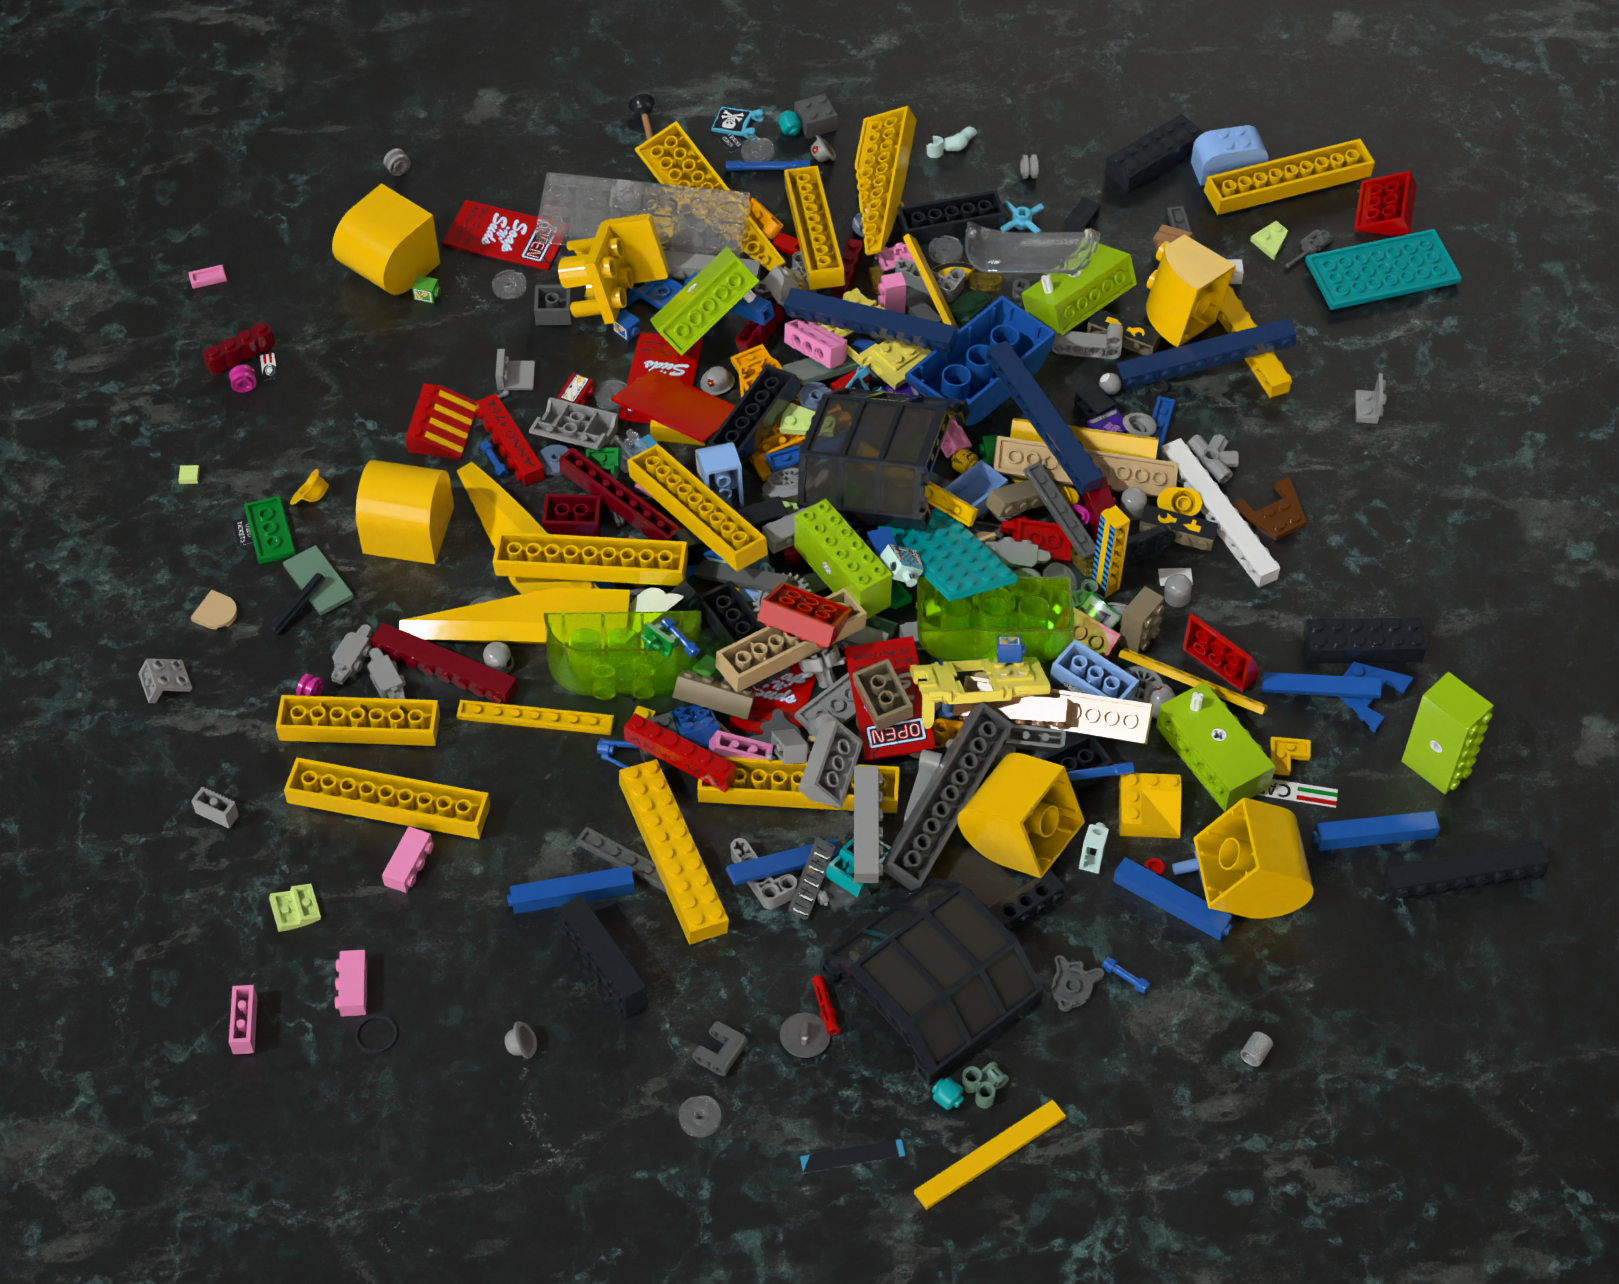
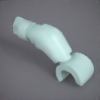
(951, 143)

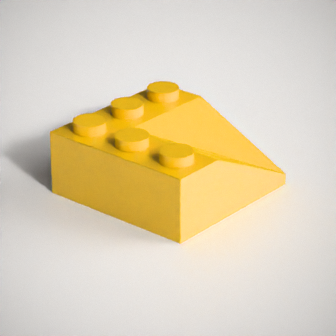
(1150, 805)

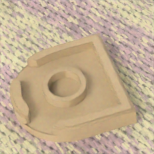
(215, 611)

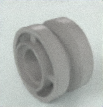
(397, 162)
(1029, 166)

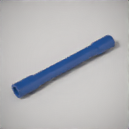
(775, 165)
(1116, 769)

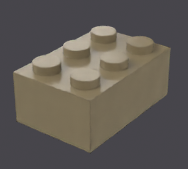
(1141, 620)
(882, 695)

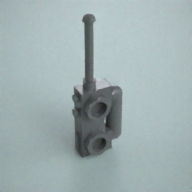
(1312, 244)

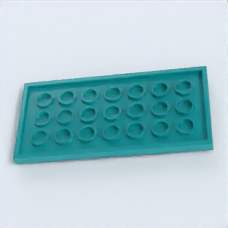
(1383, 269)
(954, 557)

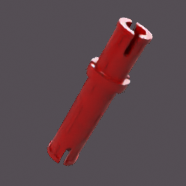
(827, 1012)

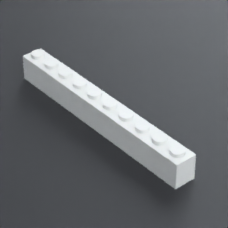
(1218, 509)

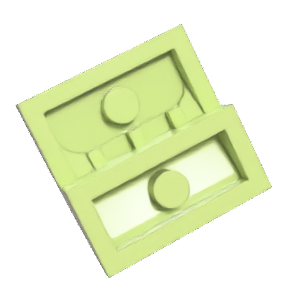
(295, 907)

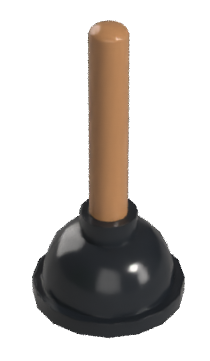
(642, 106)

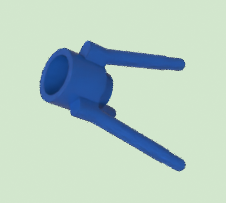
(608, 748)

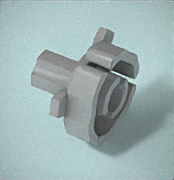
(821, 665)

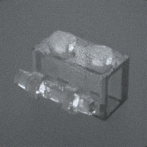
(628, 450)

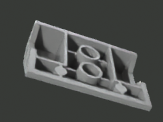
(576, 424)

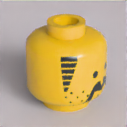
(963, 460)

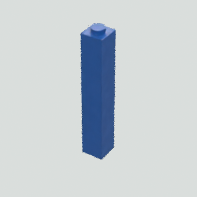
(758, 310)
(1375, 830)
(561, 890)
(1172, 898)

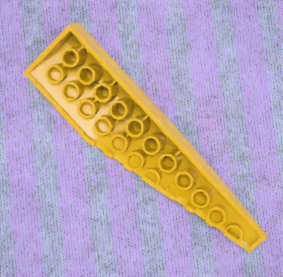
(679, 162)
(882, 172)
(504, 514)

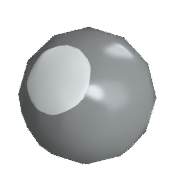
(1110, 383)

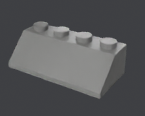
(830, 764)

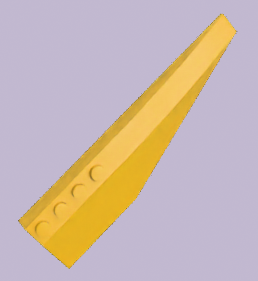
(513, 618)

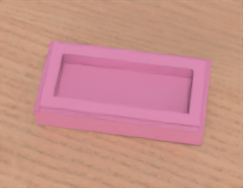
(207, 276)

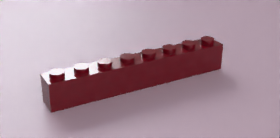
(617, 496)
(444, 664)

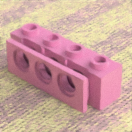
(816, 342)

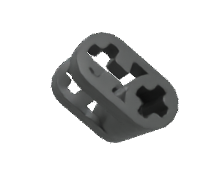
(733, 1046)

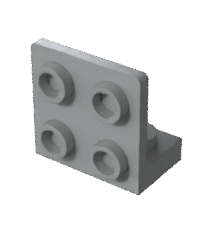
(513, 374)
(1369, 403)
(163, 675)

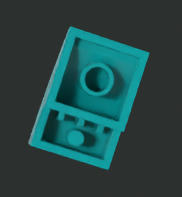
(842, 868)

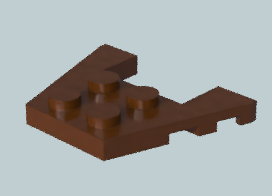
(1279, 517)

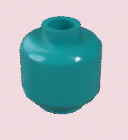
(790, 123)
(948, 1093)

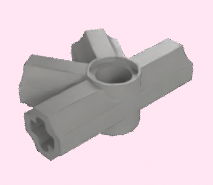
(1213, 456)

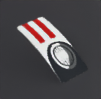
(268, 366)

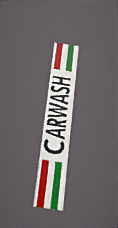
(1301, 793)

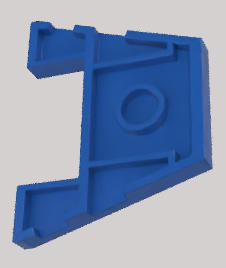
(655, 292)
(1360, 705)

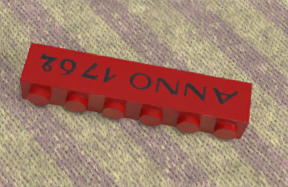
(510, 440)
(680, 752)

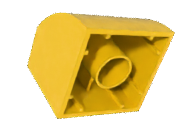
(1186, 289)

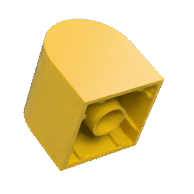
(387, 240)
(403, 511)
(1022, 814)
(1254, 861)

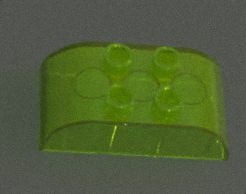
(969, 626)
(606, 654)

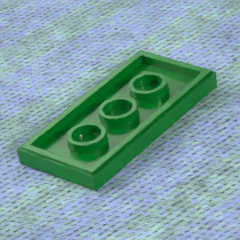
(269, 530)

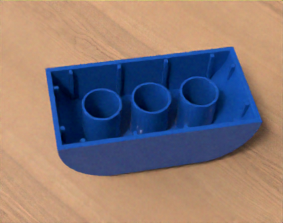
(966, 371)

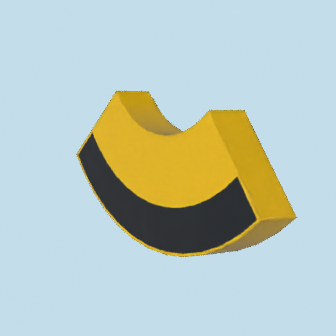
(945, 268)

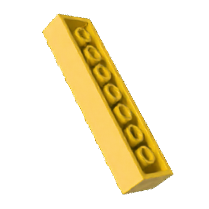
(358, 720)

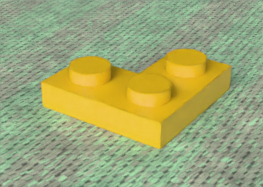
(1285, 749)

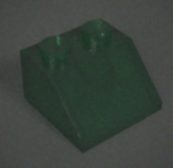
(969, 306)

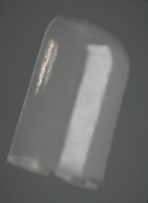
(1029, 253)

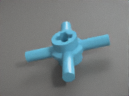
(1021, 217)

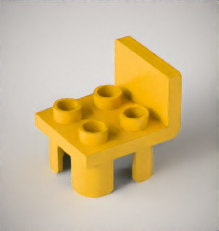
(611, 262)

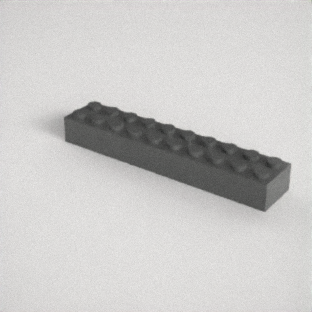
(946, 796)

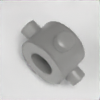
(822, 898)

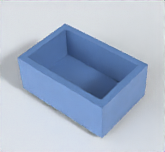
(976, 485)

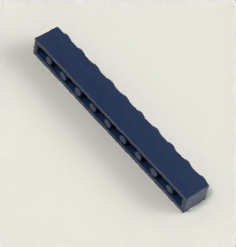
(871, 320)
(1206, 354)
(1044, 417)

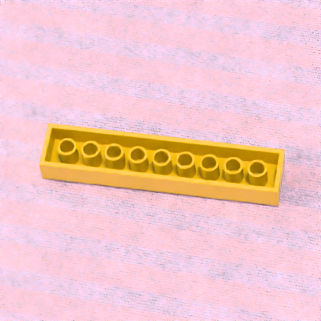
(1288, 176)
(814, 228)
(697, 507)
(590, 558)
(777, 785)
(387, 798)
(673, 852)

